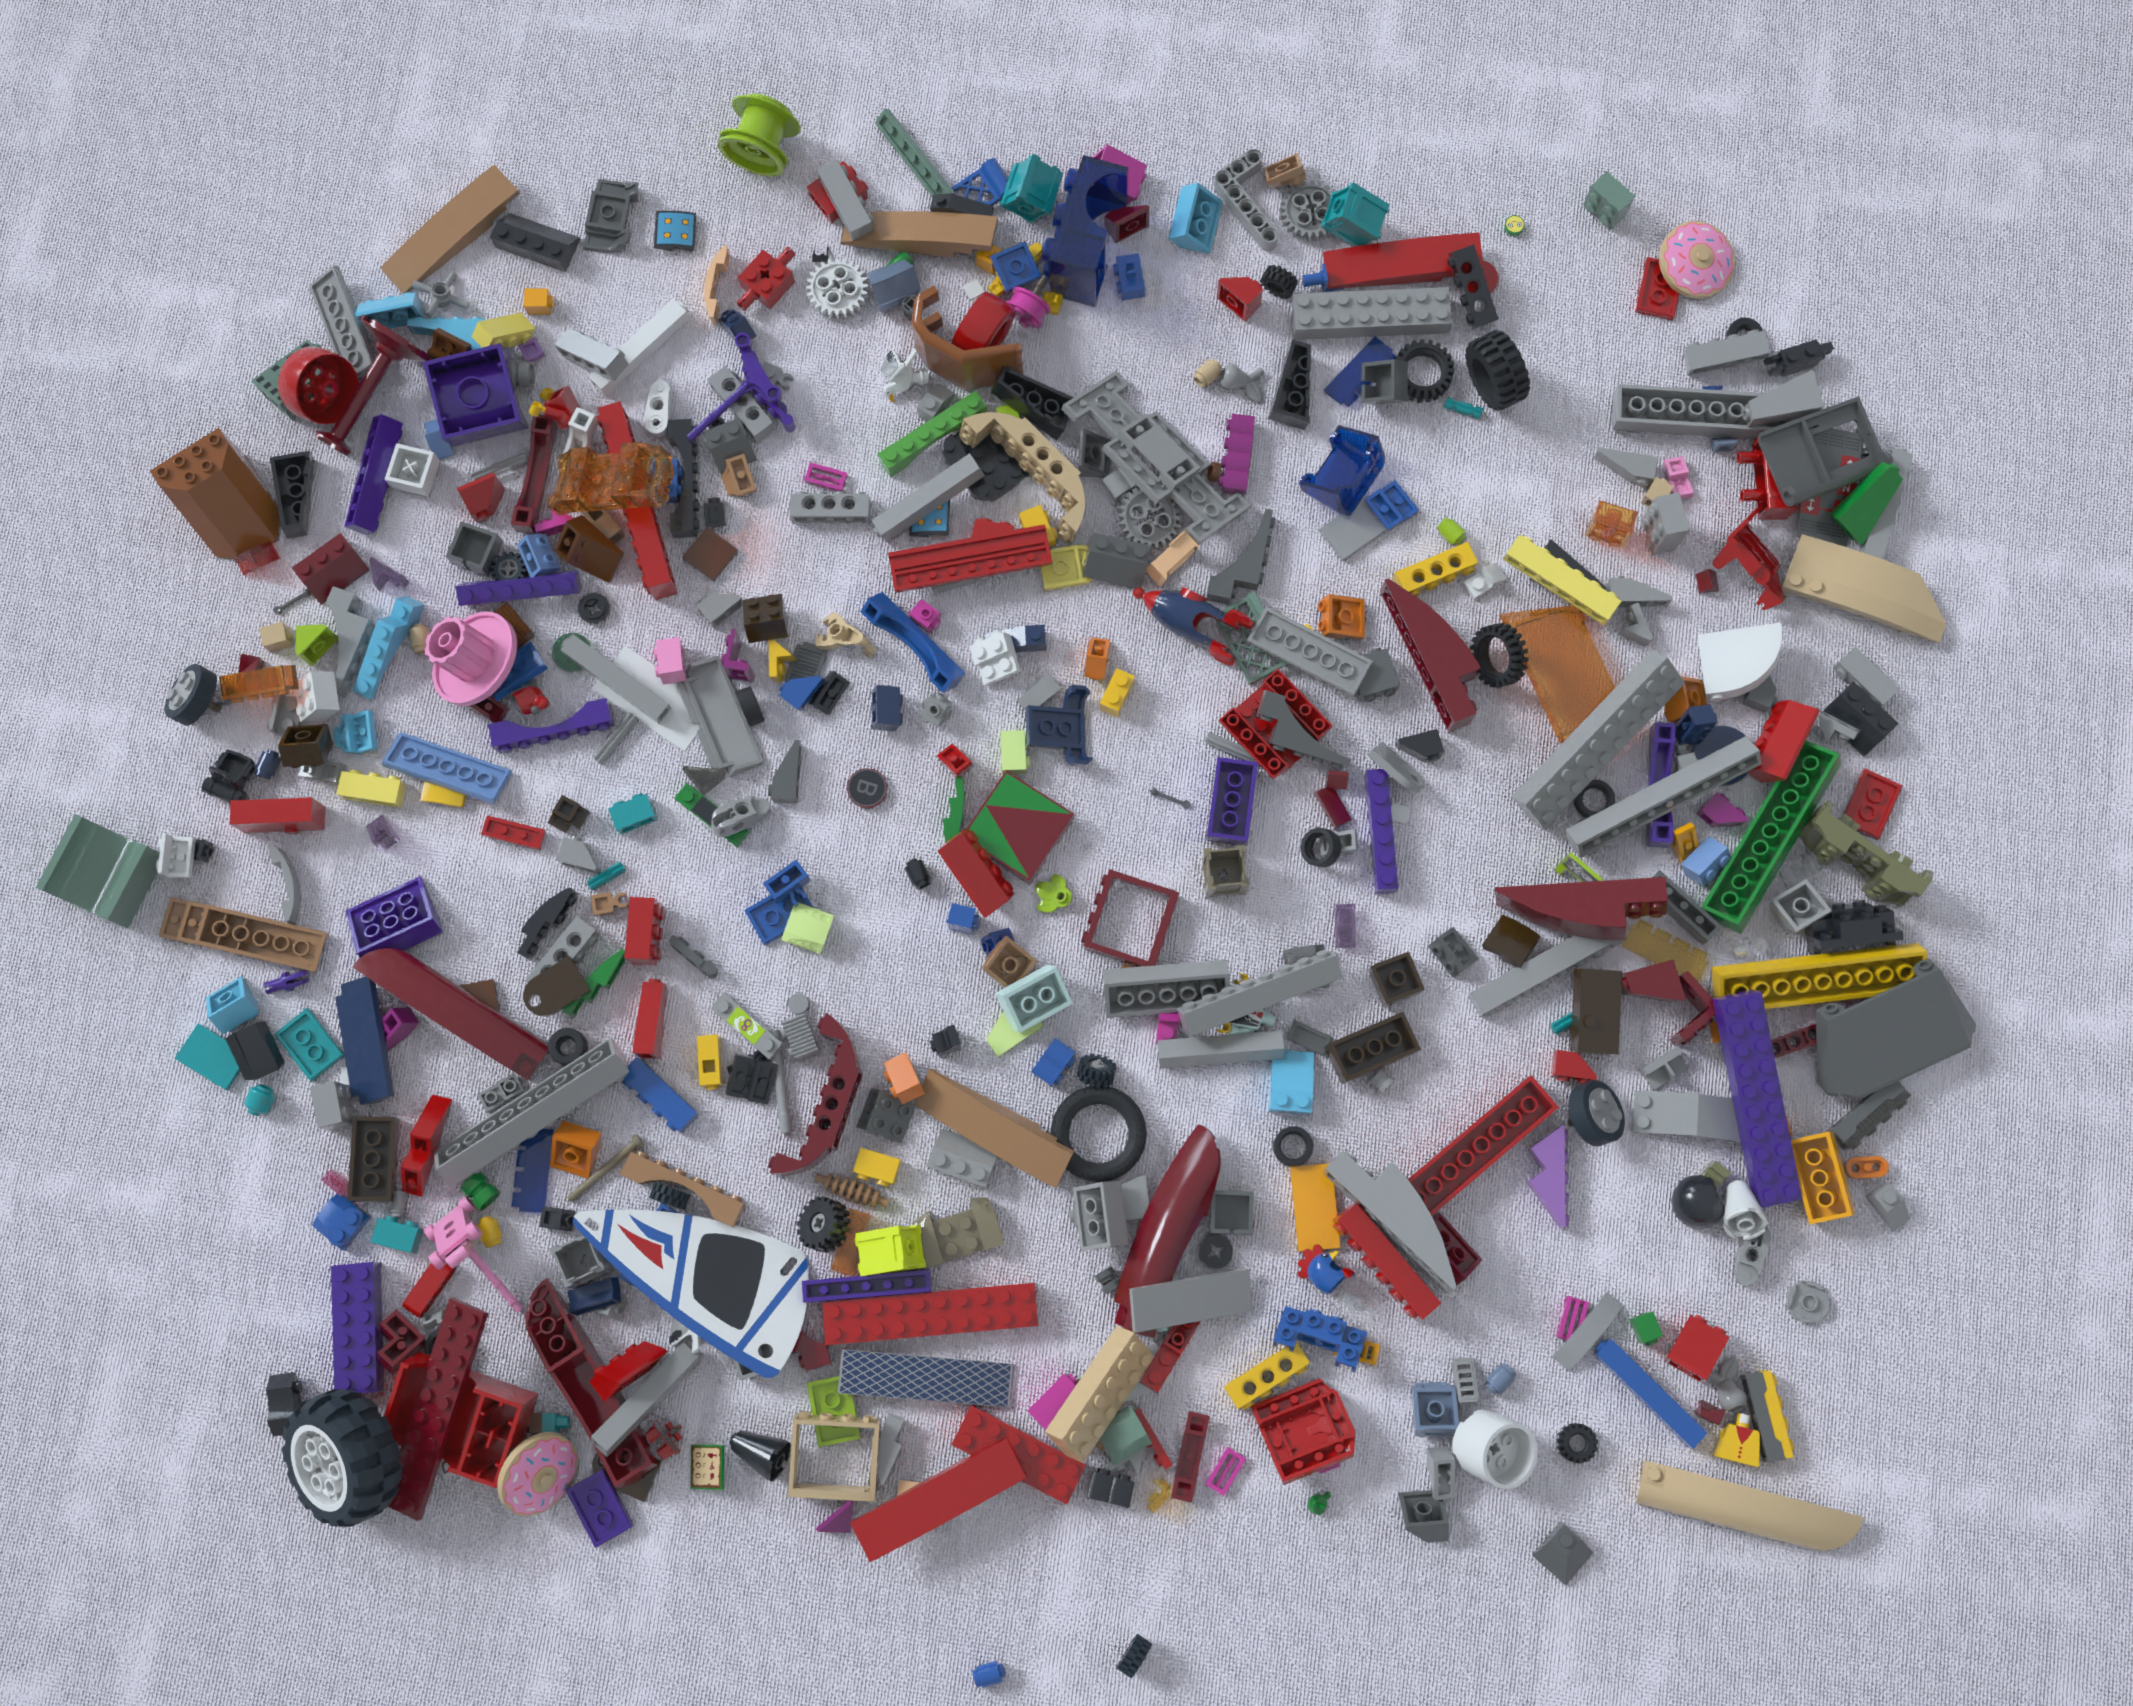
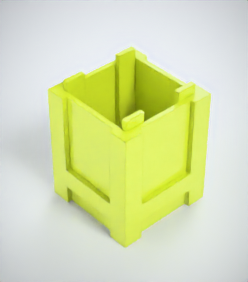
(890, 1250)

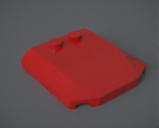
(1305, 1430)

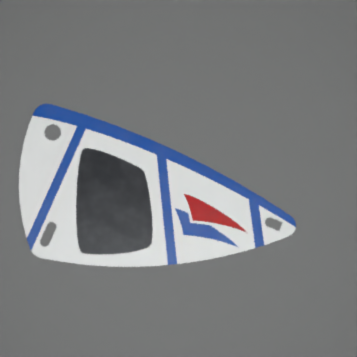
(709, 1278)

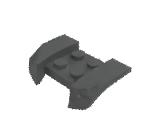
(608, 216)

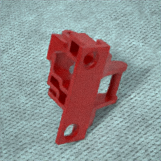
(1755, 559)

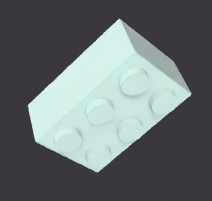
(1034, 998)

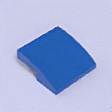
(1391, 505)

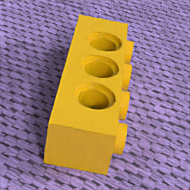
(1460, 554)
(1235, 1388)

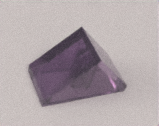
(382, 833)

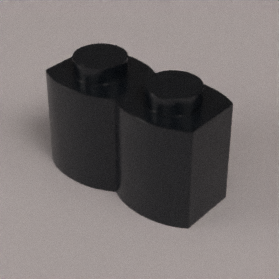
(1111, 1488)

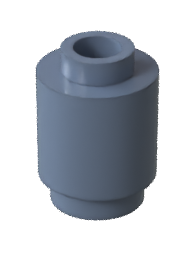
(1500, 1379)

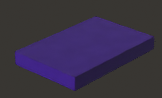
(599, 1507)

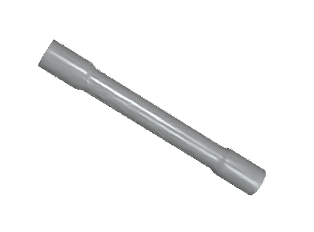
(784, 1116)

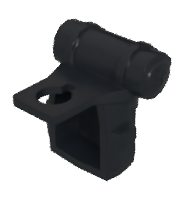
(229, 776)

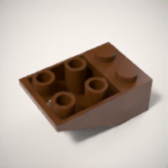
(588, 549)

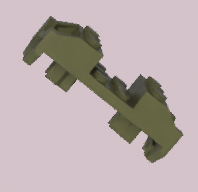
(1889, 875)

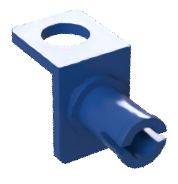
(1318, 279)

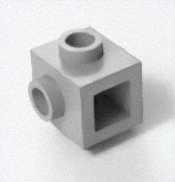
(936, 709)

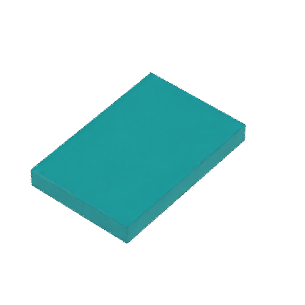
(309, 1044)
(209, 1056)

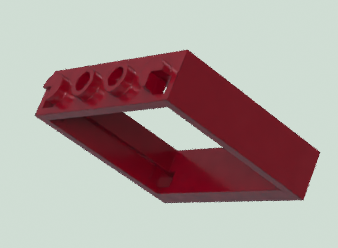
(1100, 901)

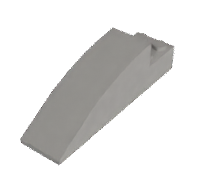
(1397, 1211)

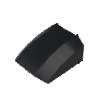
(255, 1051)

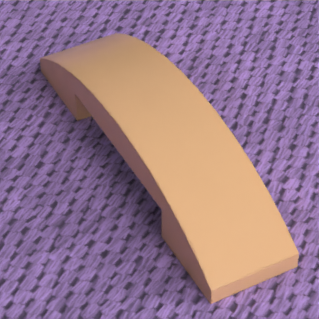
(718, 264)

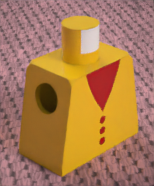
(1739, 1442)

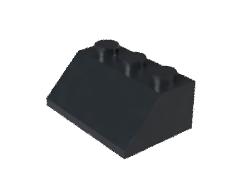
(1863, 713)

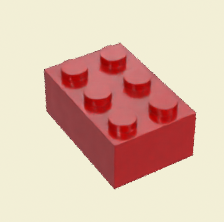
(644, 931)

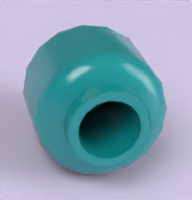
(259, 1100)

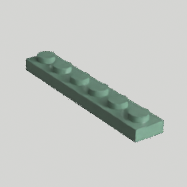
(912, 154)

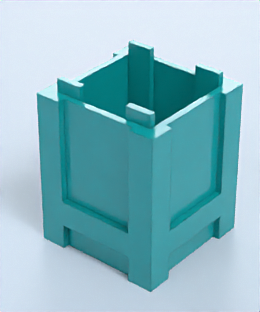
(1032, 188)
(1355, 215)

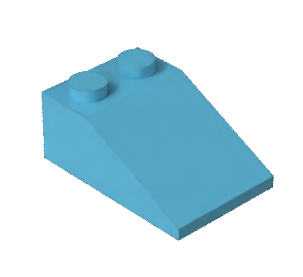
(1292, 1083)

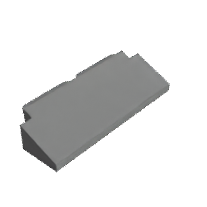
(721, 721)

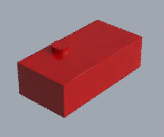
(277, 815)

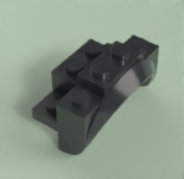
(1853, 925)

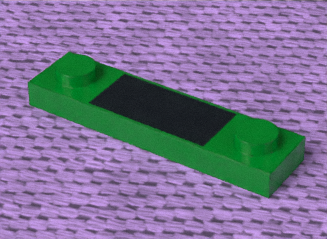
(704, 809)

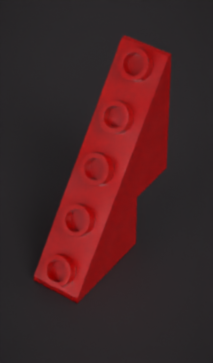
(424, 1141)

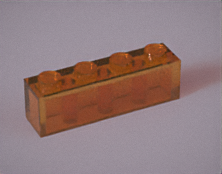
(258, 683)

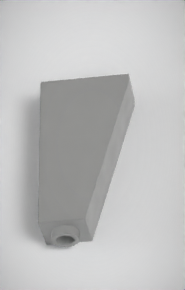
(1785, 402)
(1134, 1200)

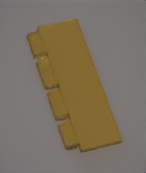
(1658, 949)

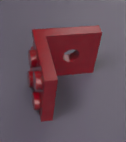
(1702, 1003)

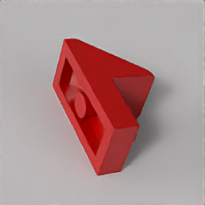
(955, 761)

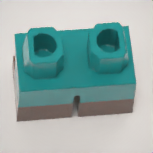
(548, 1423)

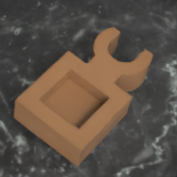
(605, 902)

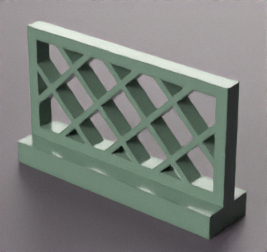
(1257, 609)

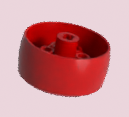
(984, 323)
(329, 388)

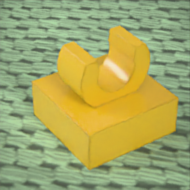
(1053, 300)

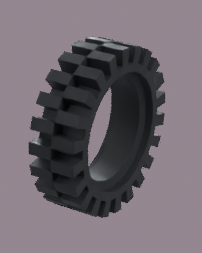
(1444, 362)
(1515, 652)

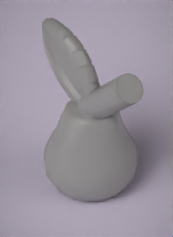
(1233, 377)
(1730, 1394)

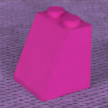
(1136, 169)
(1052, 1400)

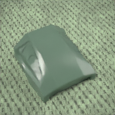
(1124, 1435)

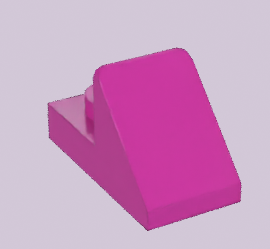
(553, 526)
(1168, 1026)

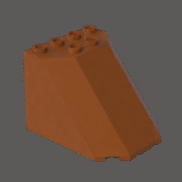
(220, 495)

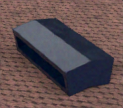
(594, 1296)

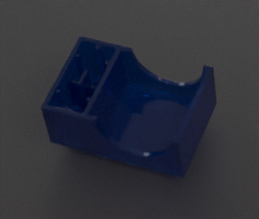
(1078, 251)

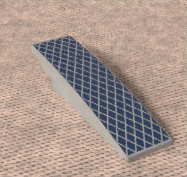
(925, 1378)

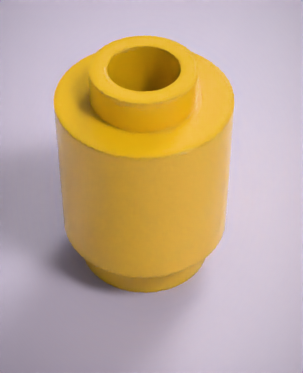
(491, 1231)

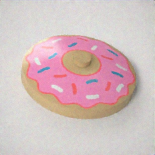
(1696, 260)
(537, 1473)

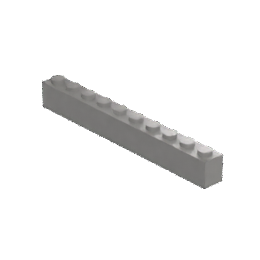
(1663, 796)

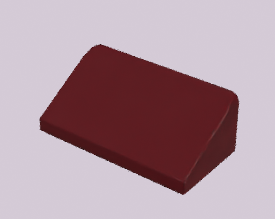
(1333, 807)

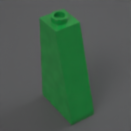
(1866, 503)

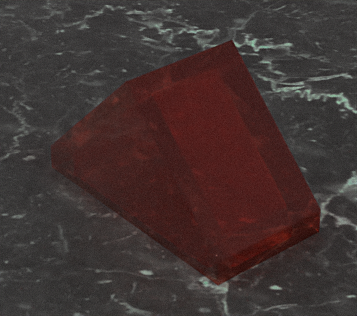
(257, 557)

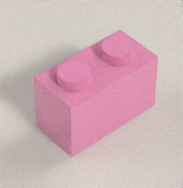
(670, 660)

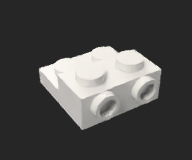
(995, 657)

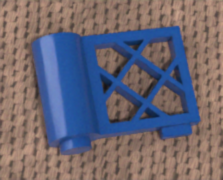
(992, 176)

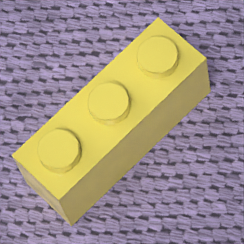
(506, 330)
(371, 788)

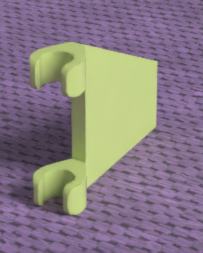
(1004, 1038)

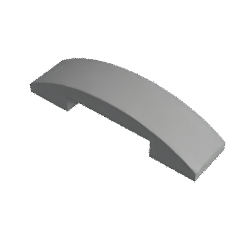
(292, 906)
(1588, 1331)

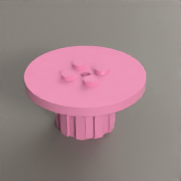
(471, 656)

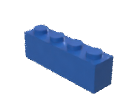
(660, 1095)

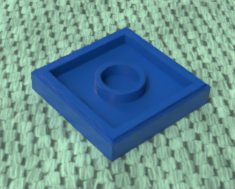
(1015, 267)

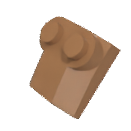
(1286, 171)
(1008, 962)

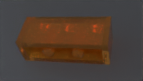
(848, 1254)

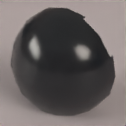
(1697, 1202)

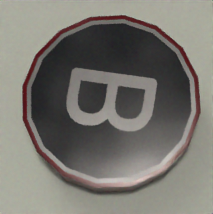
(867, 788)

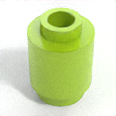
(1452, 531)

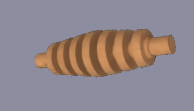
(851, 1190)

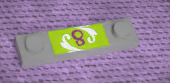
(747, 1026)

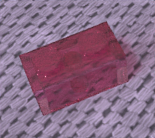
(336, 1182)

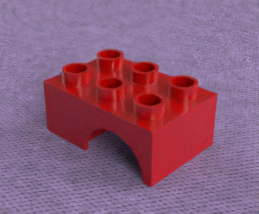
(486, 1425)

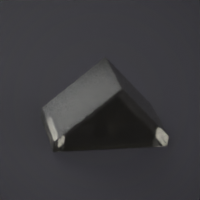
(704, 778)

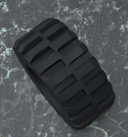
(1497, 370)

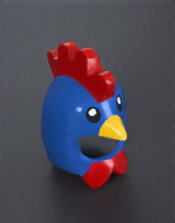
(1322, 1269)

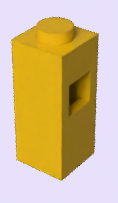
(710, 1062)

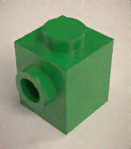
(1646, 1328)

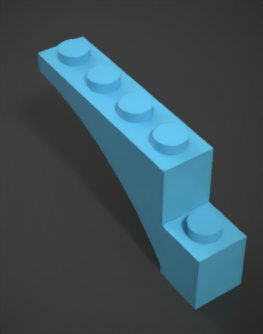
(457, 326)
(385, 641)

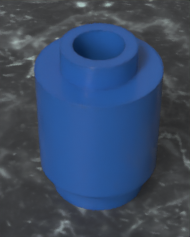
(989, 1674)

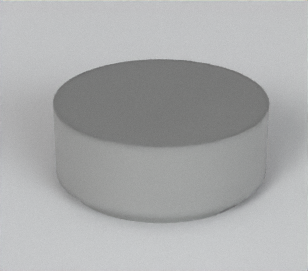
(798, 1003)

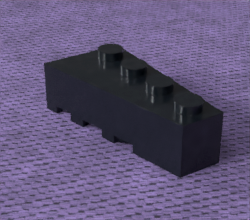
(1032, 400)
(293, 490)

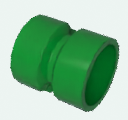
(482, 1192)

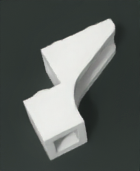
(582, 427)

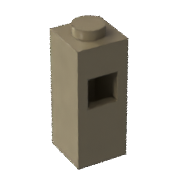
(605, 523)

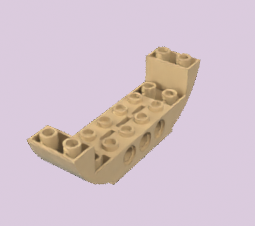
(1035, 456)

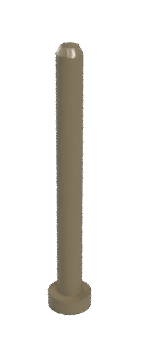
(637, 1142)

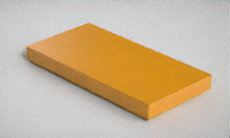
(1314, 1207)

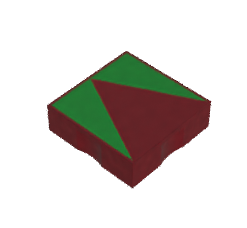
(1020, 826)

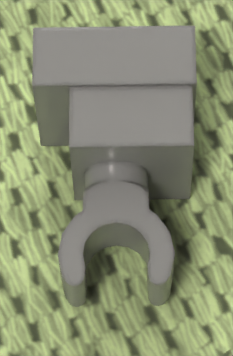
(1683, 759)

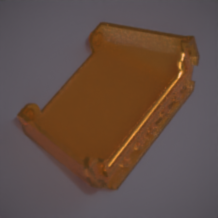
(1562, 665)

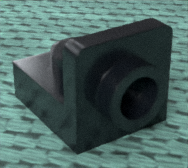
(714, 512)
(203, 850)
(557, 1218)

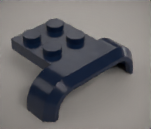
(1061, 726)

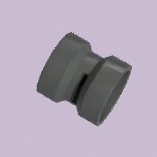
(908, 310)
(1105, 1276)

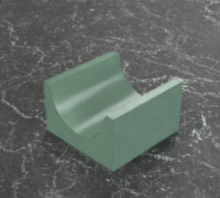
(100, 871)

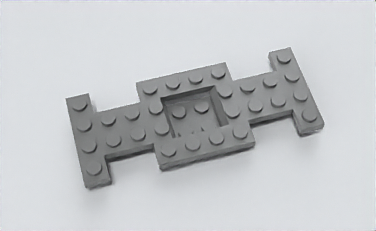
(1164, 448)

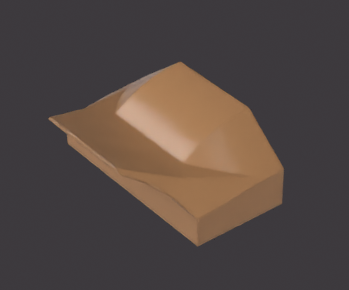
(738, 477)

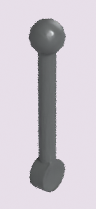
(278, 609)
(1185, 804)

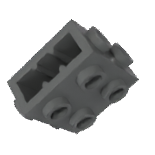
(1380, 678)

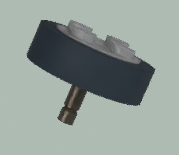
(191, 695)
(1596, 1113)

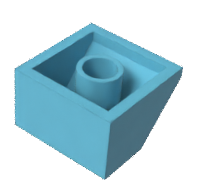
(231, 1006)

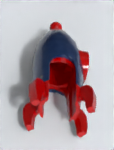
(1183, 612)

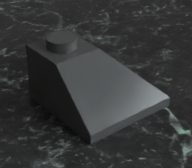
(1424, 1516)
(1562, 1553)

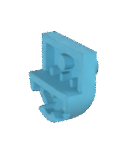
(356, 733)

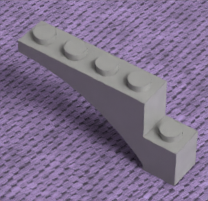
(352, 635)

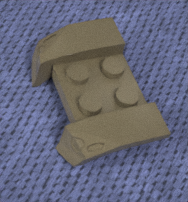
(959, 1233)

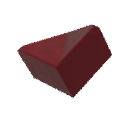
(250, 663)
(1709, 1412)

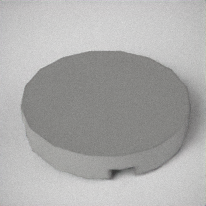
(1808, 1302)

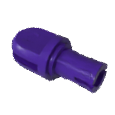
(286, 982)

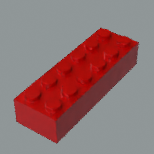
(1386, 1261)
(1042, 1463)

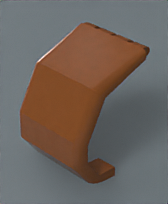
(961, 367)

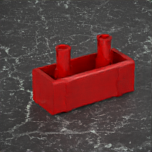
(1766, 489)

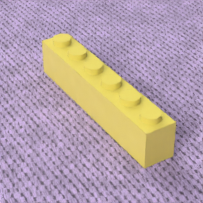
(1562, 579)

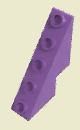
(1551, 1181)

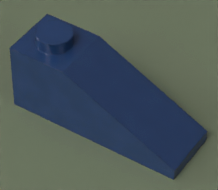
(1027, 638)

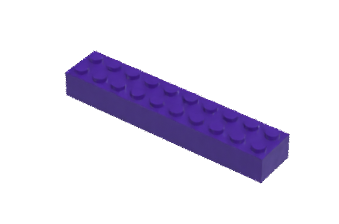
(1757, 1098)

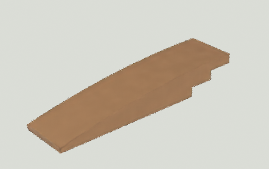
(451, 229)
(928, 232)
(243, 934)
(995, 1128)

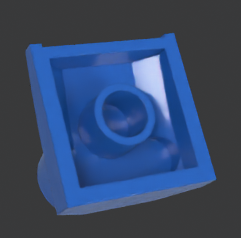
(341, 1221)

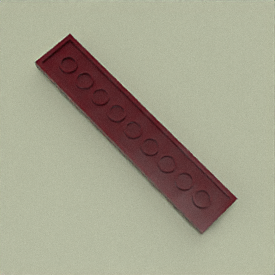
(437, 1405)

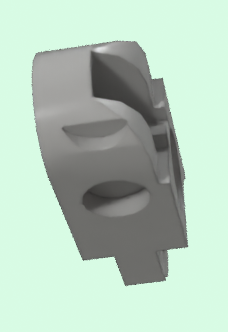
(739, 815)
(1747, 1271)

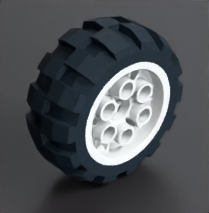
(341, 1457)

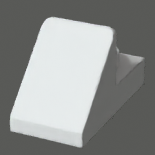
(1484, 581)

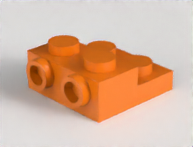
(1342, 617)

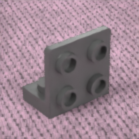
(886, 1115)

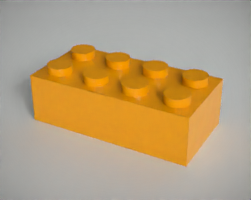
(1822, 1178)

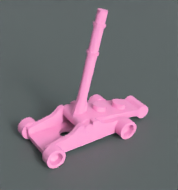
(455, 1245)

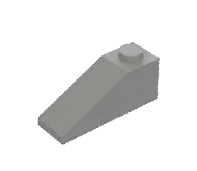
(1631, 466)
(1634, 592)

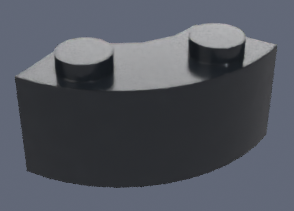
(283, 1398)

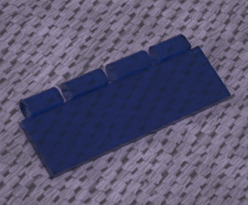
(1349, 379)
(535, 1176)

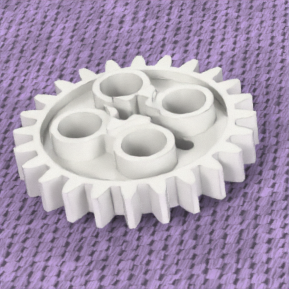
(828, 275)

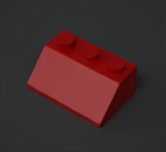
(626, 1369)

